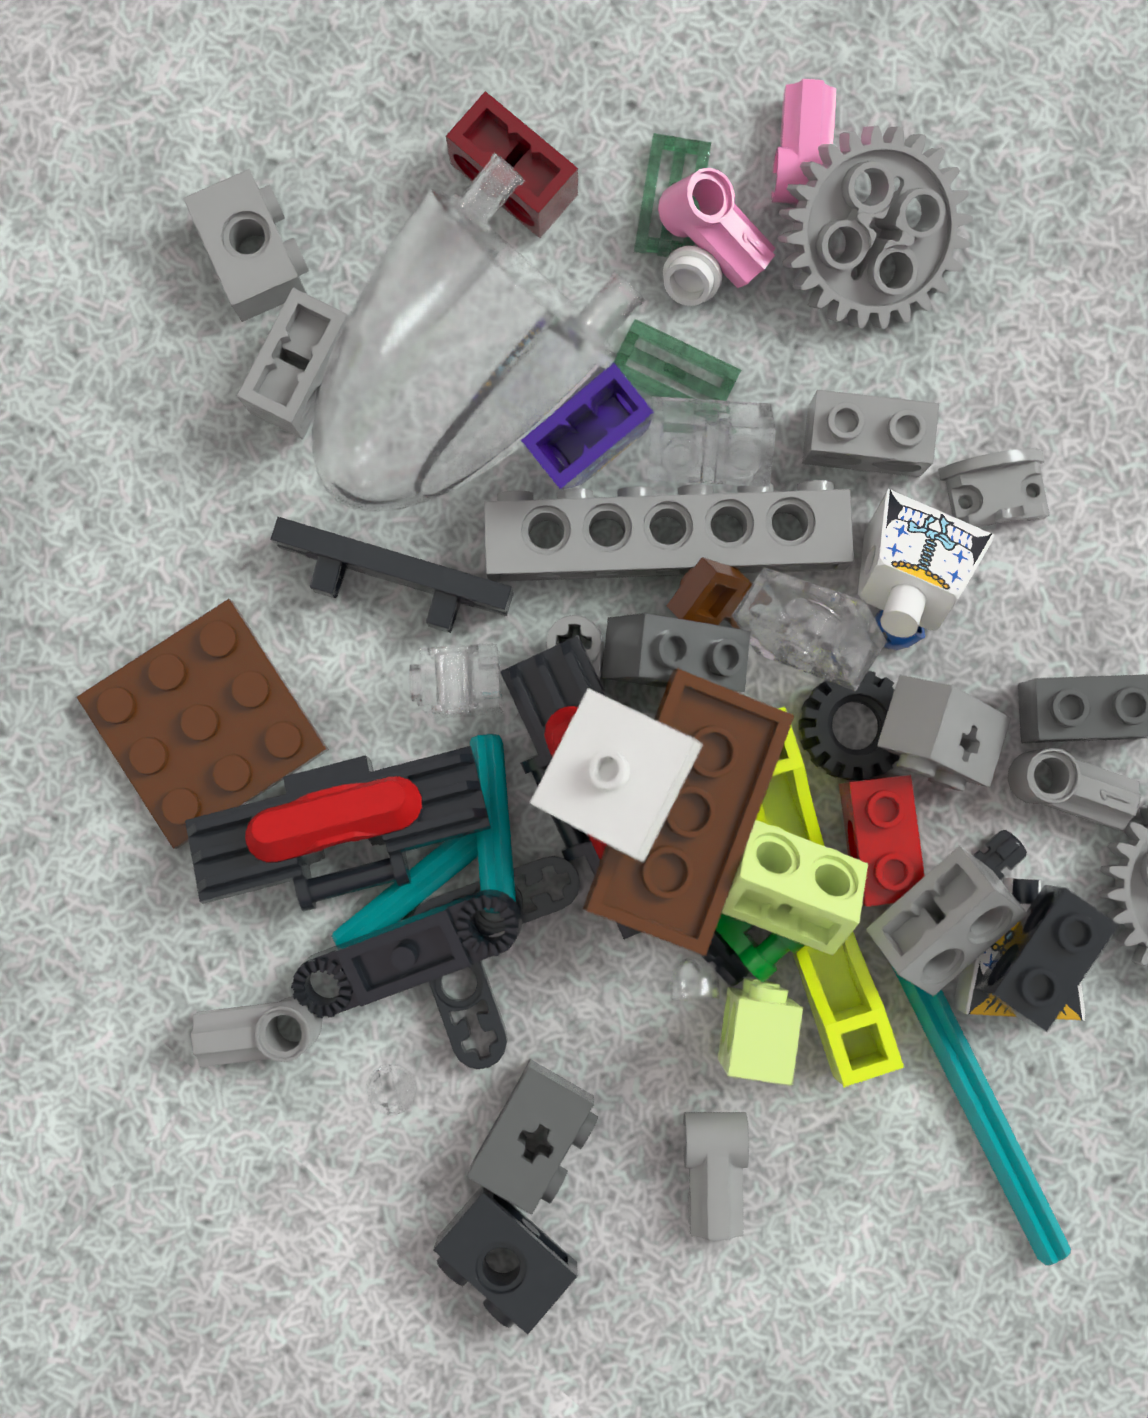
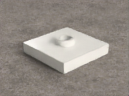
(616, 774)

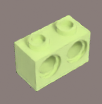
(797, 889)
(760, 1032)

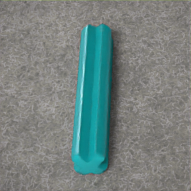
(494, 844)
(398, 901)

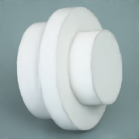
(691, 275)

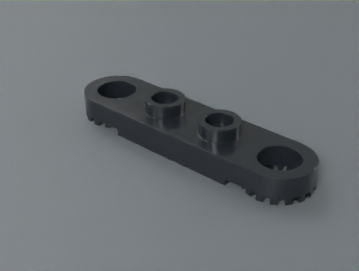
(407, 953)

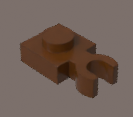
(710, 593)

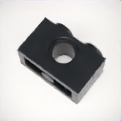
(513, 1296)

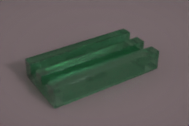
(665, 245)
(680, 349)

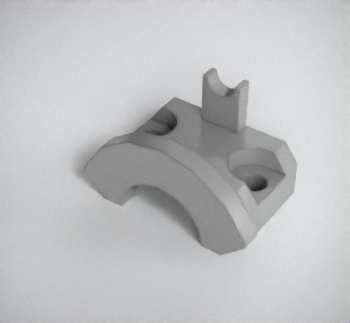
(997, 487)

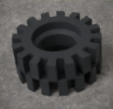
(819, 735)

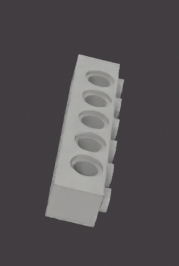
(820, 509)

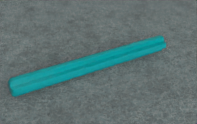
(988, 1123)

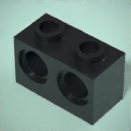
(1047, 956)

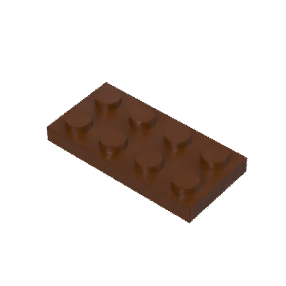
(704, 836)

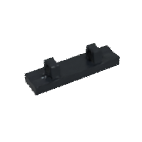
(339, 553)

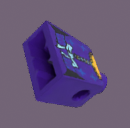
(590, 429)

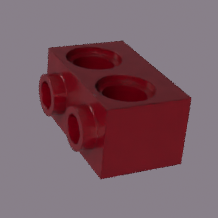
(548, 175)

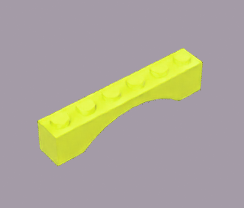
(837, 985)

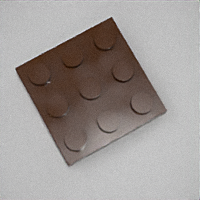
(202, 721)

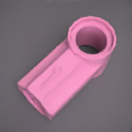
(806, 124)
(717, 226)

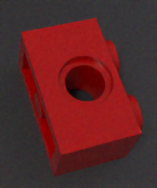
(884, 834)

